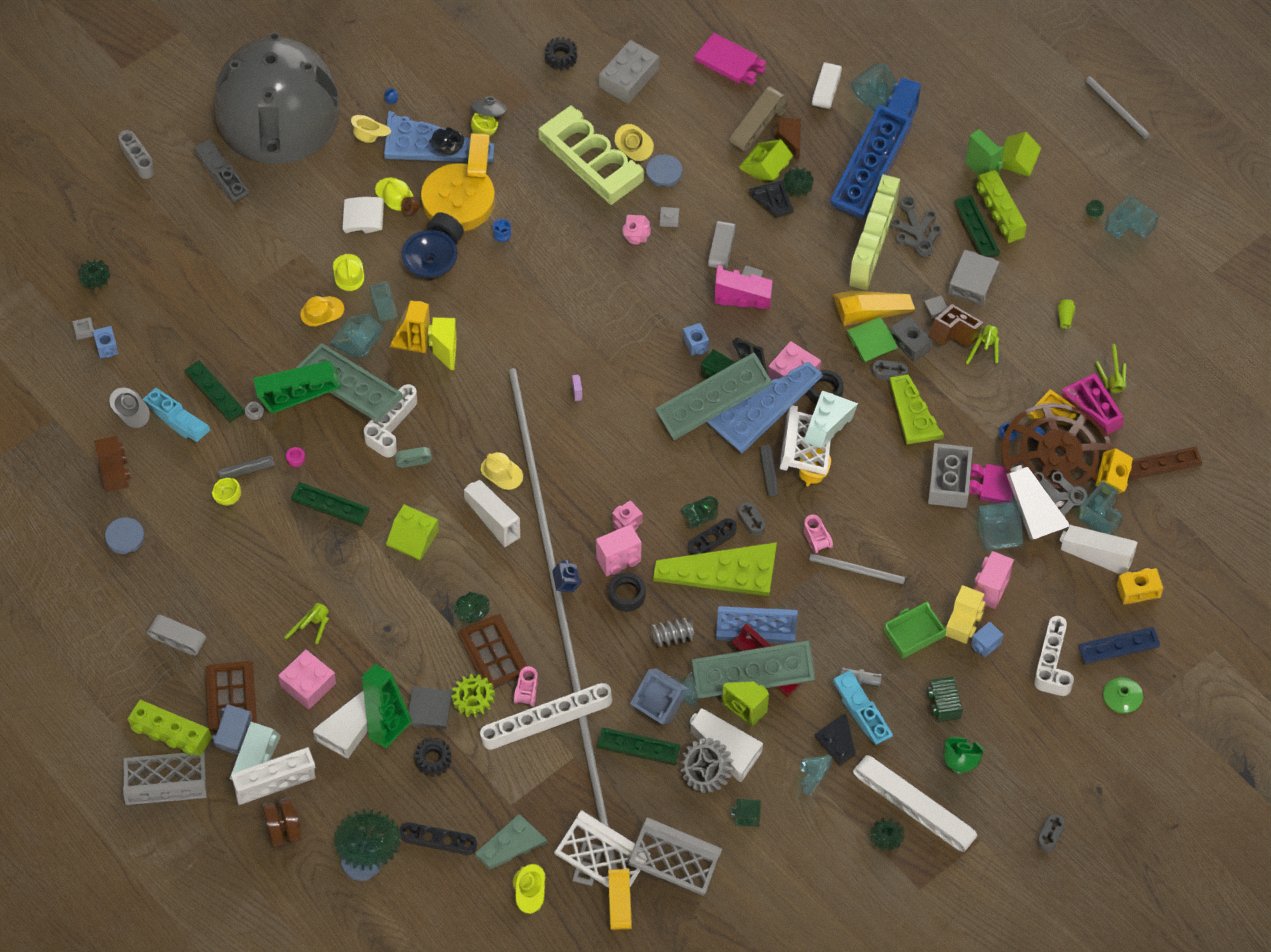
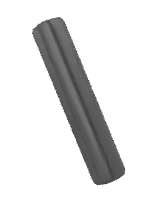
(246, 467)
(769, 470)

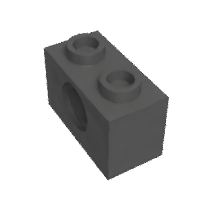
(902, 334)

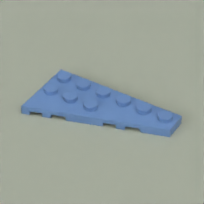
(411, 142)
(753, 416)

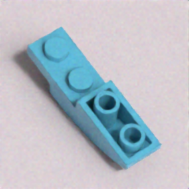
(175, 416)
(861, 708)

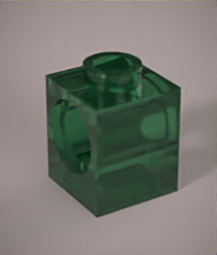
(746, 812)

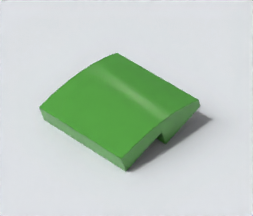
(872, 339)

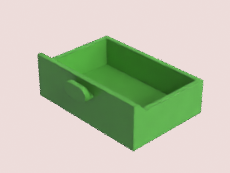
(983, 154)
(914, 630)

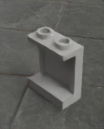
(973, 277)

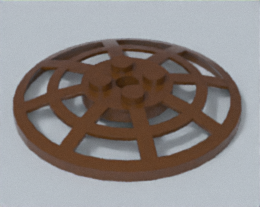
(1053, 440)

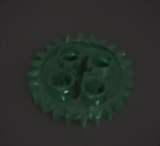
(350, 833)

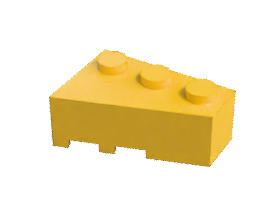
(412, 328)

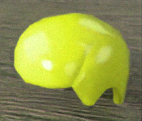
(483, 124)
(226, 491)

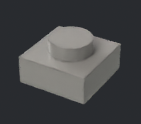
(669, 217)

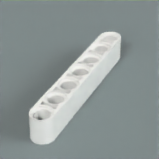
(551, 708)
(915, 803)

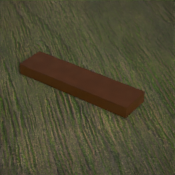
(1165, 463)

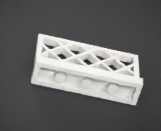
(792, 438)
(273, 776)
(607, 837)

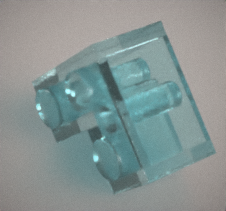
(1131, 215)
(1098, 510)

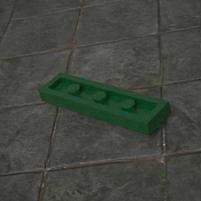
(976, 226)
(214, 391)
(330, 504)
(638, 746)

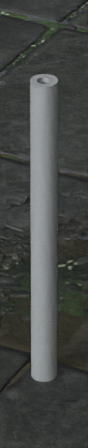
(1118, 108)
(857, 568)

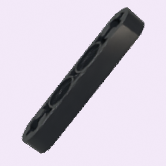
(439, 835)

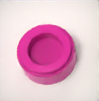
(295, 457)

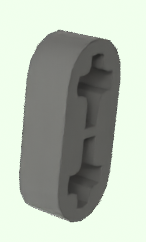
(889, 369)
(754, 517)
(1055, 834)

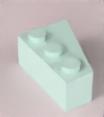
(828, 418)
(257, 747)

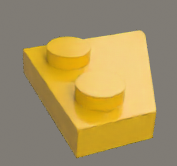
(1052, 397)

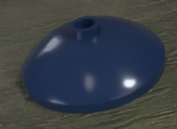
(429, 246)

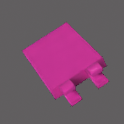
(730, 59)
(994, 486)

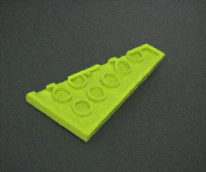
(733, 570)

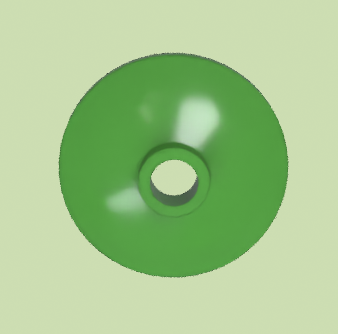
(1123, 702)

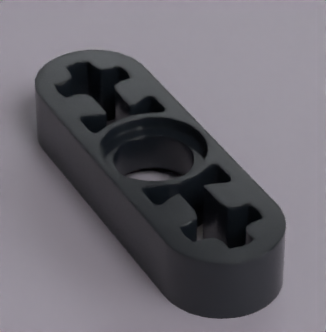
(716, 530)

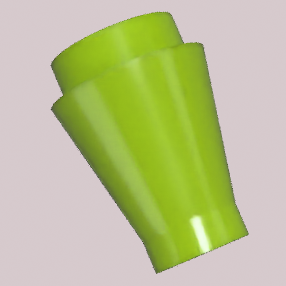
(1066, 311)

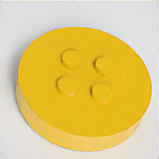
(456, 194)

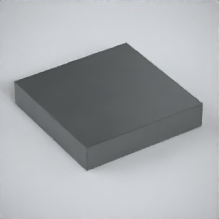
(430, 707)

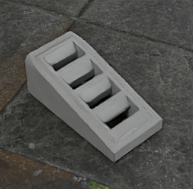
(597, 860)

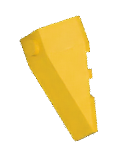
(865, 306)

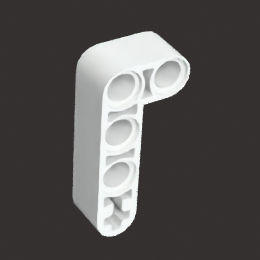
(393, 418)
(1052, 654)

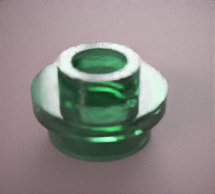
(1095, 204)

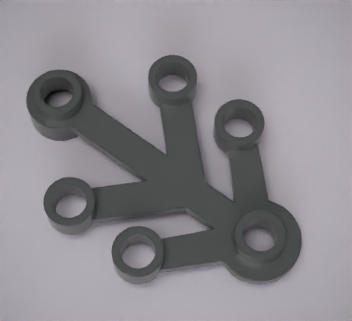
(916, 228)
(1056, 496)

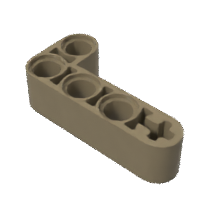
(759, 116)

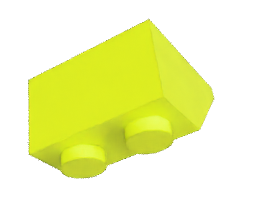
(443, 339)

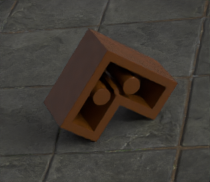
(957, 325)
(112, 461)

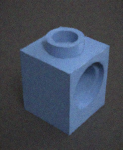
(693, 333)
(103, 336)
(987, 639)

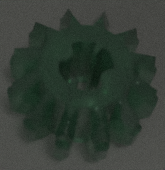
(798, 181)
(94, 274)
(887, 834)

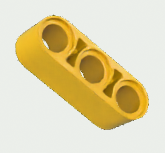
(478, 155)
(619, 899)

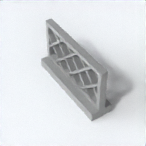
(164, 790)
(684, 843)

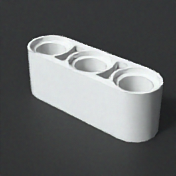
(826, 85)

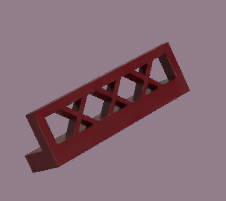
(750, 640)

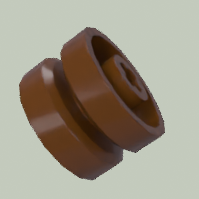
(281, 822)

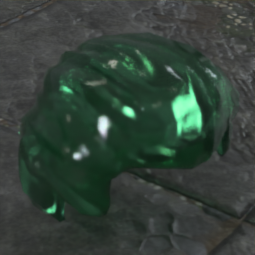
(472, 607)

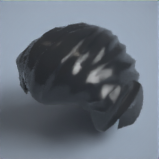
(447, 141)

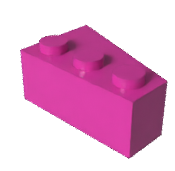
(742, 290)
(1094, 399)

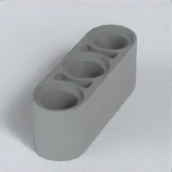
(136, 154)
(722, 244)
(176, 635)

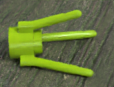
(988, 337)
(1116, 382)
(316, 615)

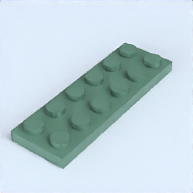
(358, 386)
(714, 396)
(764, 666)

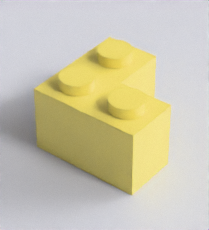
(966, 612)

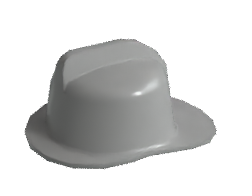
(129, 407)

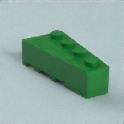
(296, 385)
(384, 706)

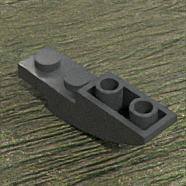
(220, 171)

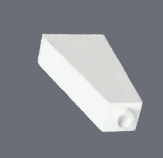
(1035, 505)
(493, 512)
(1099, 548)
(344, 728)
(743, 747)

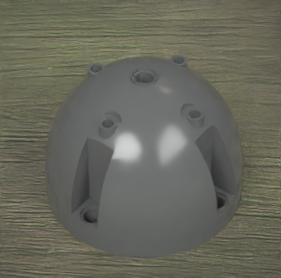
(276, 101)

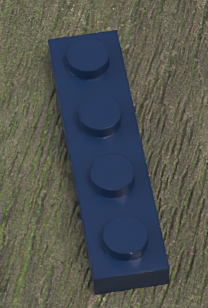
(1119, 645)

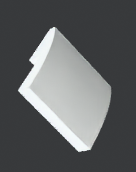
(363, 214)

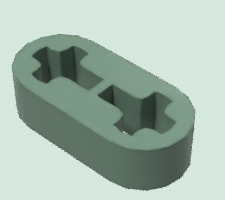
(413, 457)

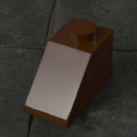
(789, 132)

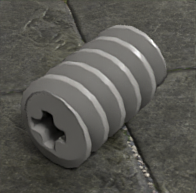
(669, 632)

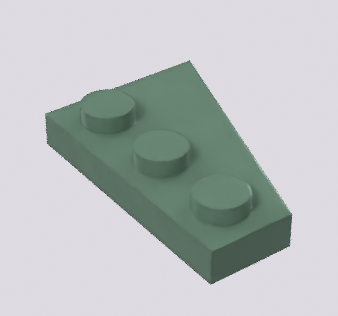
(511, 841)

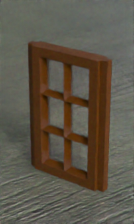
(493, 650)
(229, 685)

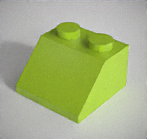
(767, 160)
(412, 532)
(746, 700)

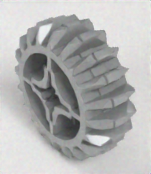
(702, 749)

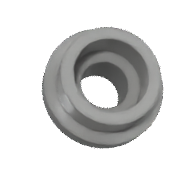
(254, 406)

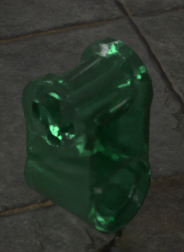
(698, 514)

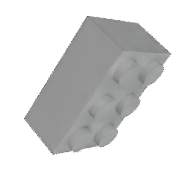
(629, 71)
(950, 475)

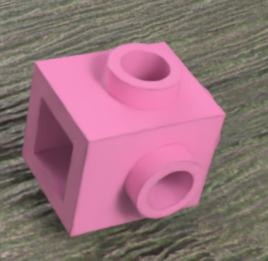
(636, 229)
(627, 515)

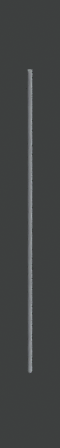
(559, 601)

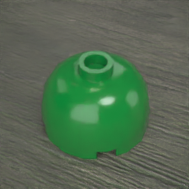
(962, 755)

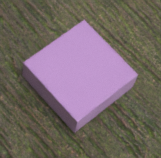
(577, 388)

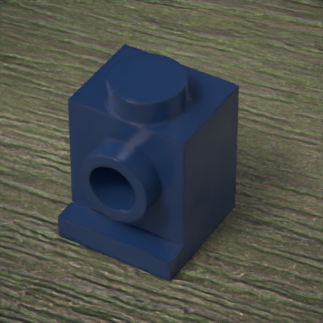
(566, 577)

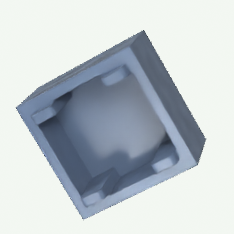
(659, 696)
(232, 729)

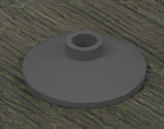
(488, 107)

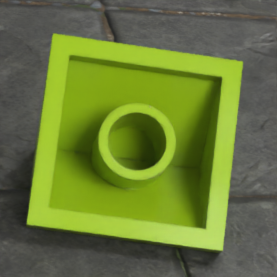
(1020, 153)

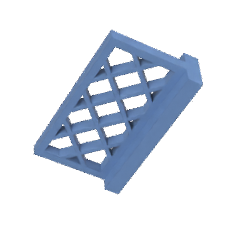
(771, 631)

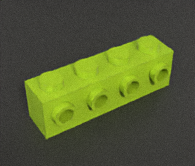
(1001, 206)
(169, 728)

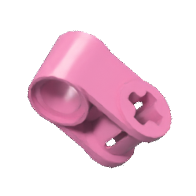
(817, 537)
(526, 690)

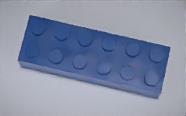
(870, 161)

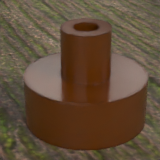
(410, 206)

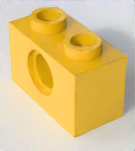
(1115, 469)
(1132, 593)

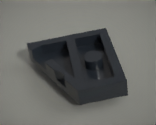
(773, 198)
(746, 348)
(837, 740)

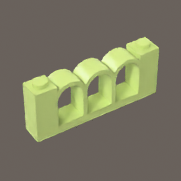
(571, 122)
(874, 232)

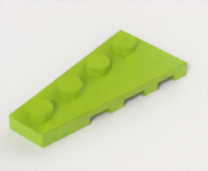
(913, 412)

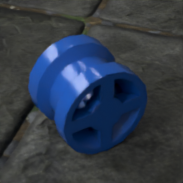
(500, 225)

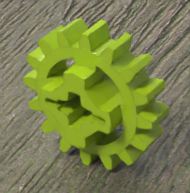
(476, 702)

